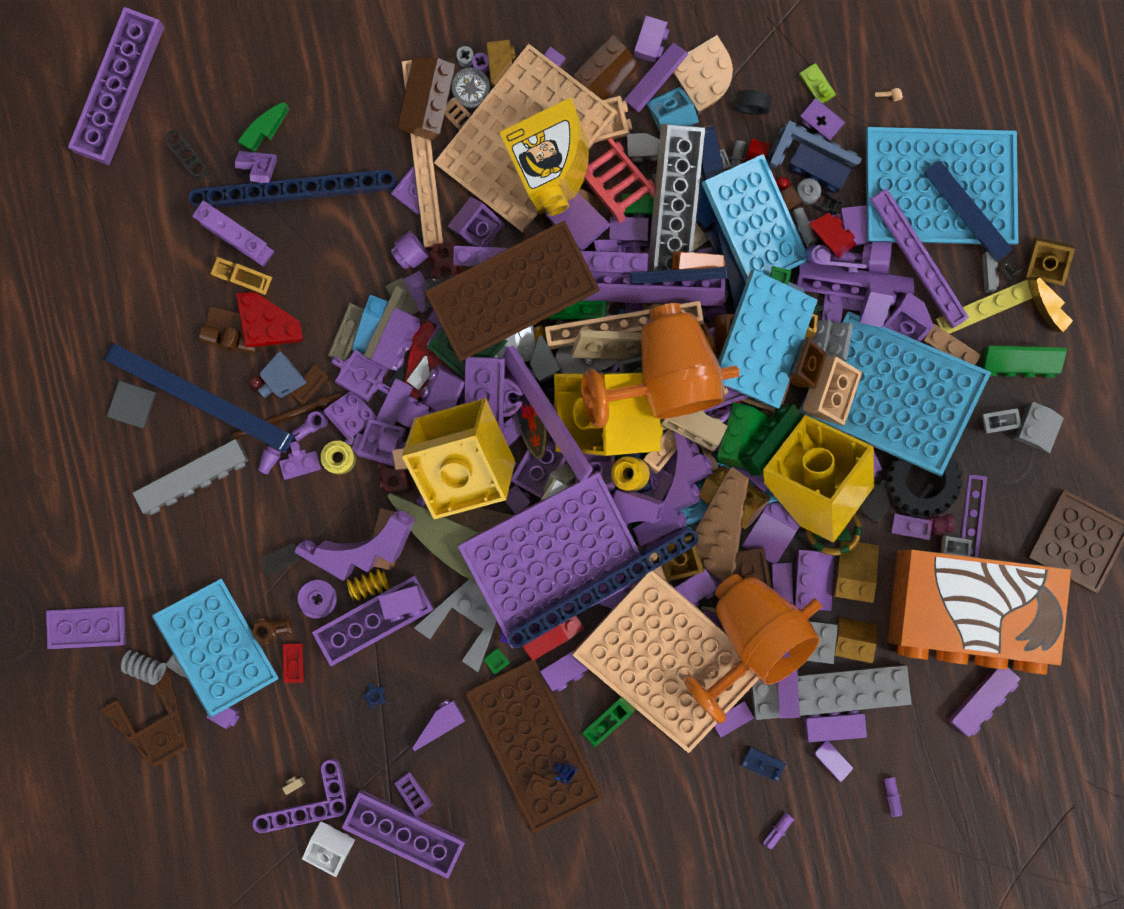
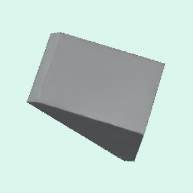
(1001, 421)
(955, 546)

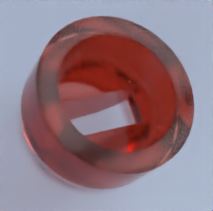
(256, 383)

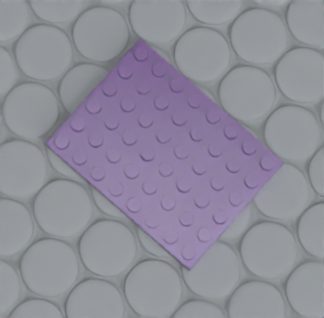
(549, 552)

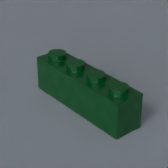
(770, 439)

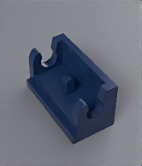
(763, 763)

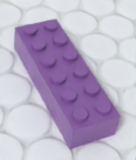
(364, 626)
(404, 833)

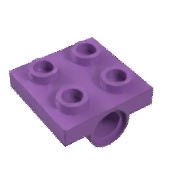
(349, 415)
(380, 440)

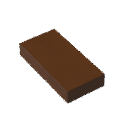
(315, 379)

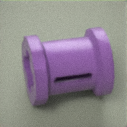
(478, 58)

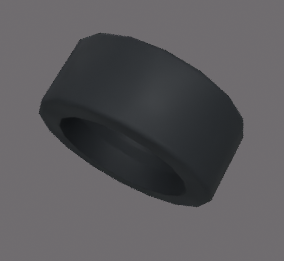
(752, 102)

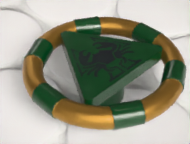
(844, 537)

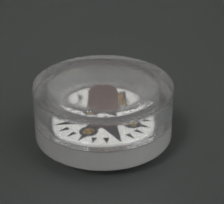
(470, 87)

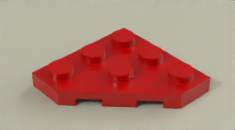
(265, 322)
(418, 351)

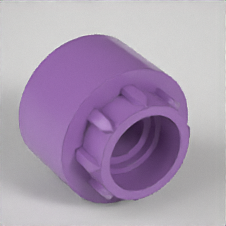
(409, 251)
(877, 256)

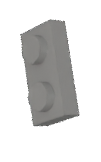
(990, 278)

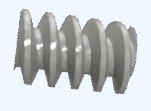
(142, 667)

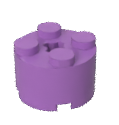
(411, 410)

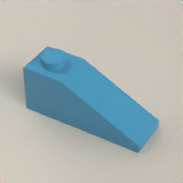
(370, 319)

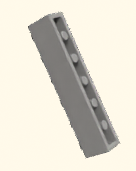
(191, 476)

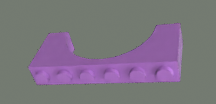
(634, 508)

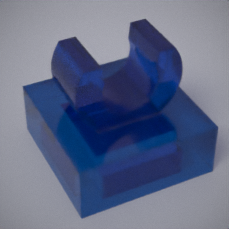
(565, 772)

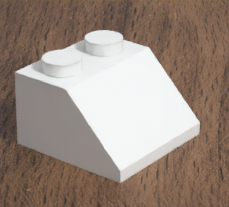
(328, 849)

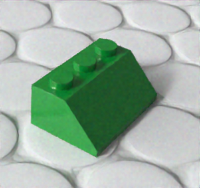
(740, 431)

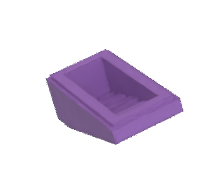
(412, 804)

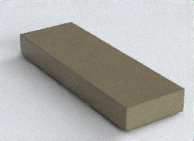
(347, 332)

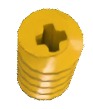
(366, 585)

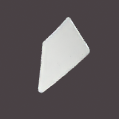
(420, 374)

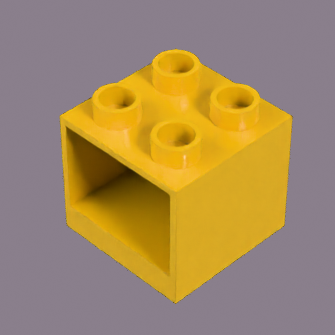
(459, 458)

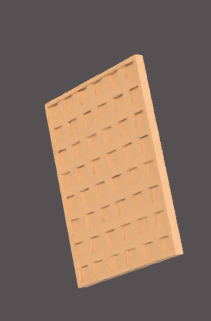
(477, 152)

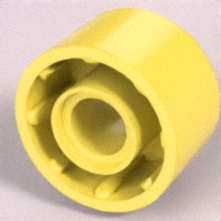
(330, 450)

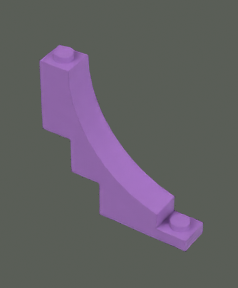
(341, 558)

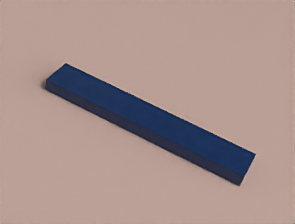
(967, 211)

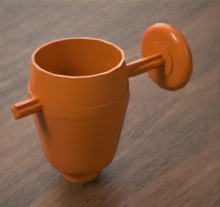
(677, 370)
(761, 631)

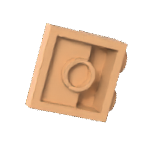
(619, 125)

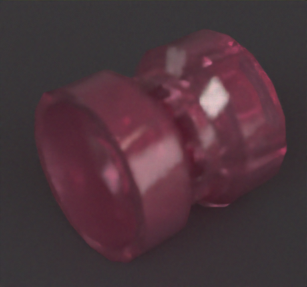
(944, 524)

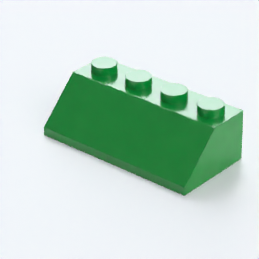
(1023, 360)

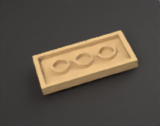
(606, 345)

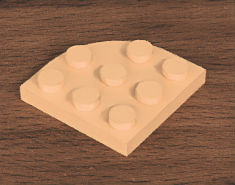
(705, 73)

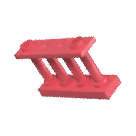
(607, 196)

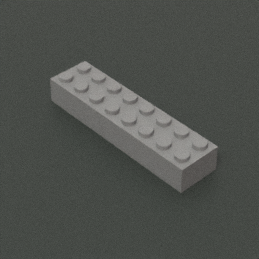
(675, 194)
(838, 691)

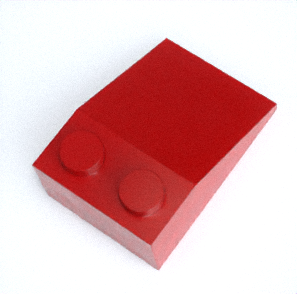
(553, 638)

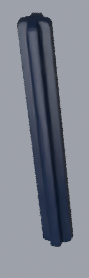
(679, 275)

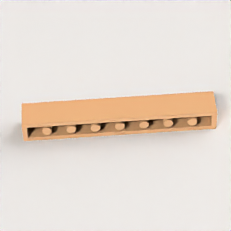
(566, 334)

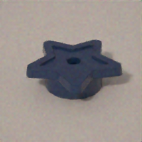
(374, 700)

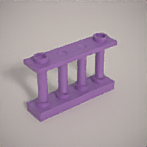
(233, 233)

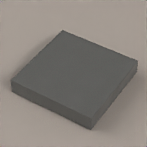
(131, 404)

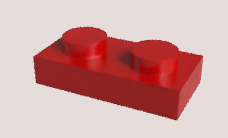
(293, 663)

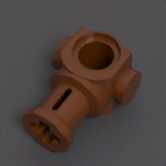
(272, 629)

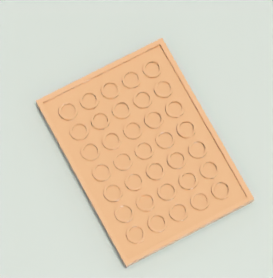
(651, 647)

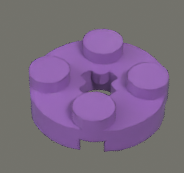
(312, 589)

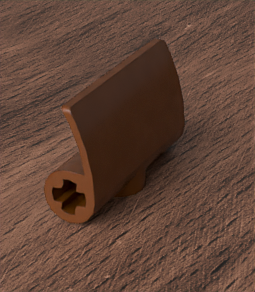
(224, 330)

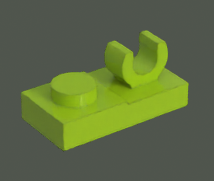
(817, 83)

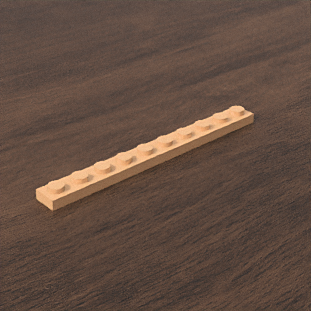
(425, 182)

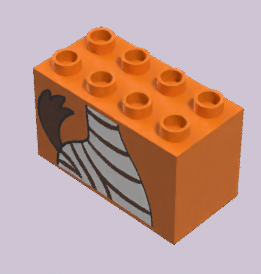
(978, 610)

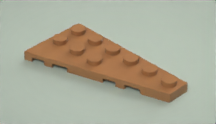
(721, 526)

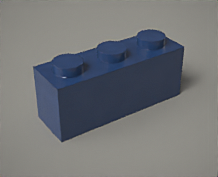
(819, 167)

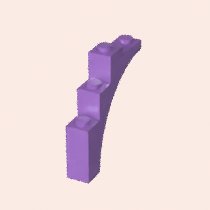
(682, 494)

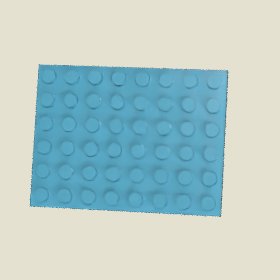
(978, 160)
(908, 396)

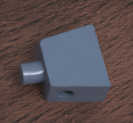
(280, 377)

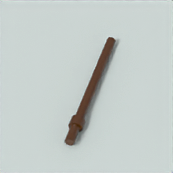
(321, 402)

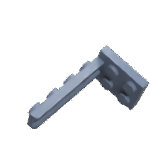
(798, 133)

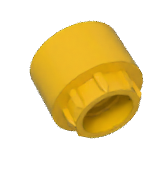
(620, 473)

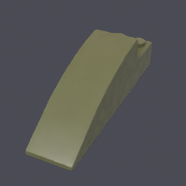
(438, 534)

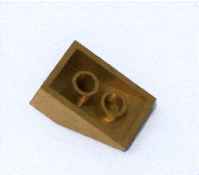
(857, 573)

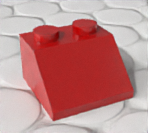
(833, 235)

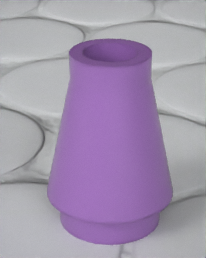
(269, 457)

